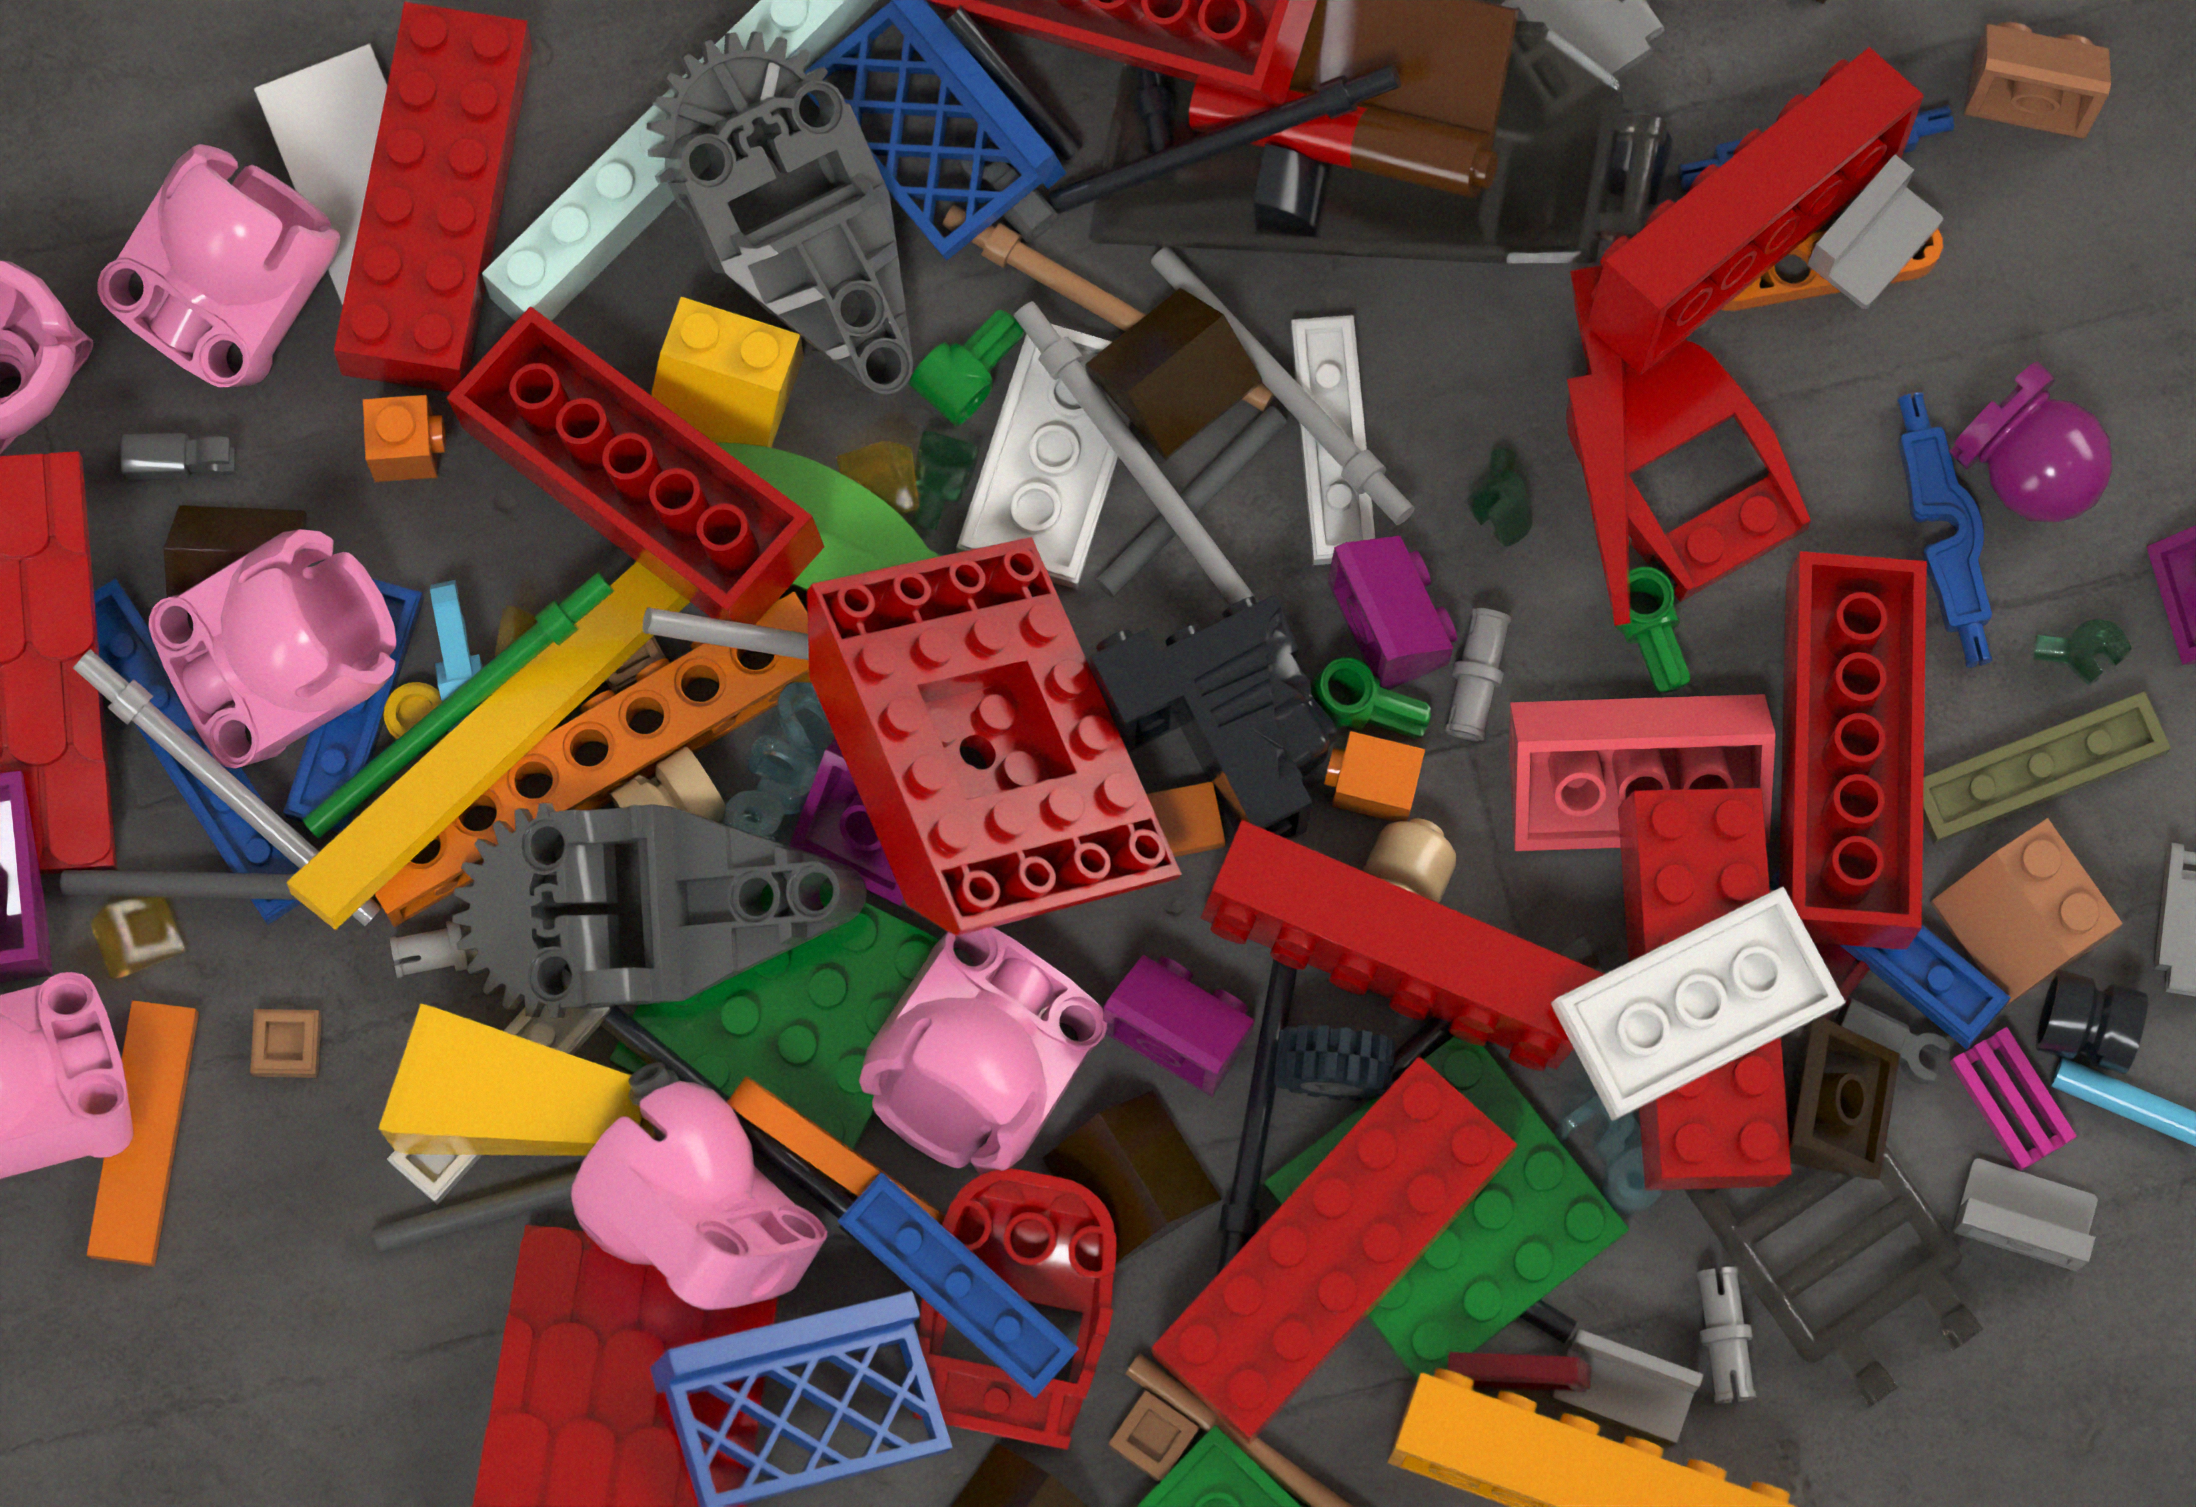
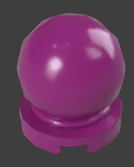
(2040, 452)

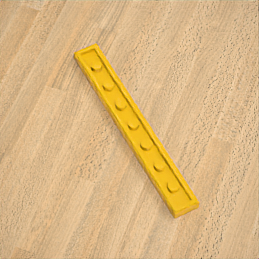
(479, 751)

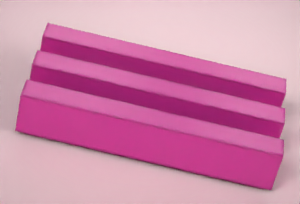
(2034, 1088)

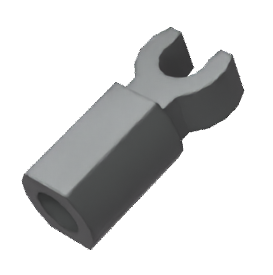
(1032, 214)
(174, 456)
(1894, 1036)

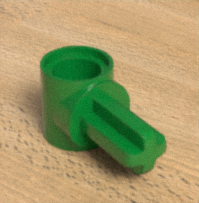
(958, 376)
(1655, 631)
(1368, 700)

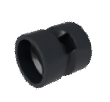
(2092, 1021)

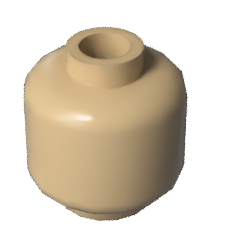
(1413, 858)

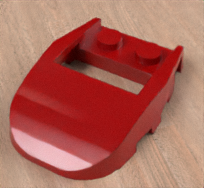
(1670, 407)
(1054, 1250)

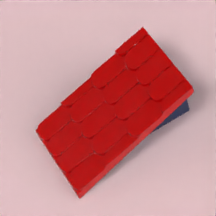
(47, 623)
(576, 1389)

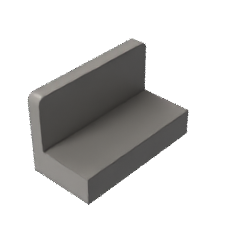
(1875, 236)
(2026, 1215)
(1631, 1388)

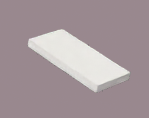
(327, 138)
(1044, 468)
(1697, 1003)

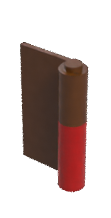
(1428, 130)

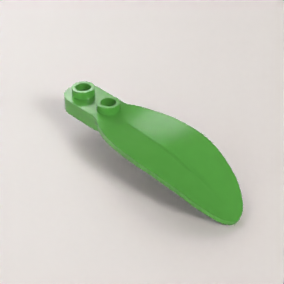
(853, 522)

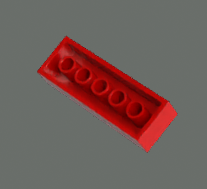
(1214, 43)
(433, 197)
(1751, 209)
(635, 471)
(1854, 748)
(1683, 867)
(1394, 945)
(1334, 1250)

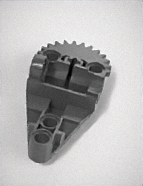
(814, 253)
(696, 899)

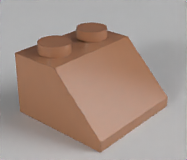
(2038, 80)
(2027, 911)

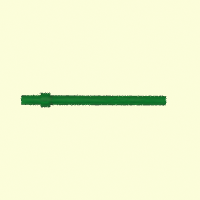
(553, 624)

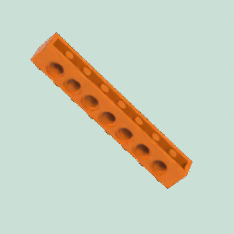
(607, 720)

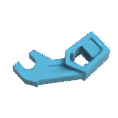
(452, 633)

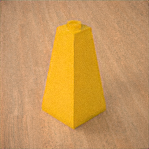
(498, 1094)

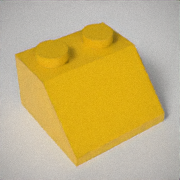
(727, 373)

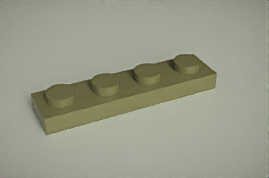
(2042, 767)

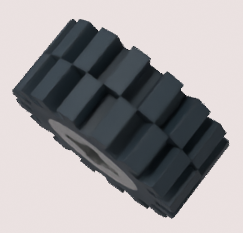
(1334, 1062)

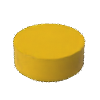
(408, 706)

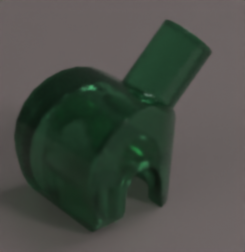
(941, 474)
(1503, 499)
(2089, 639)

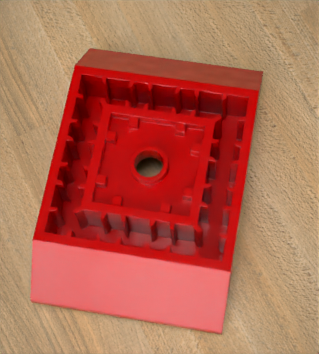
(985, 661)

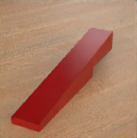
(1600, 434)

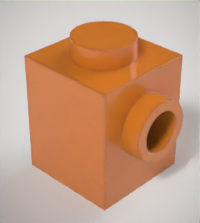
(402, 438)
(1375, 776)

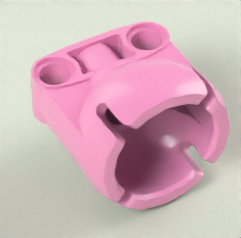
(220, 266)
(38, 346)
(275, 645)
(979, 1051)
(59, 1077)
(694, 1203)

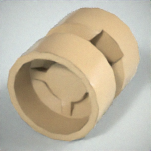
(678, 784)

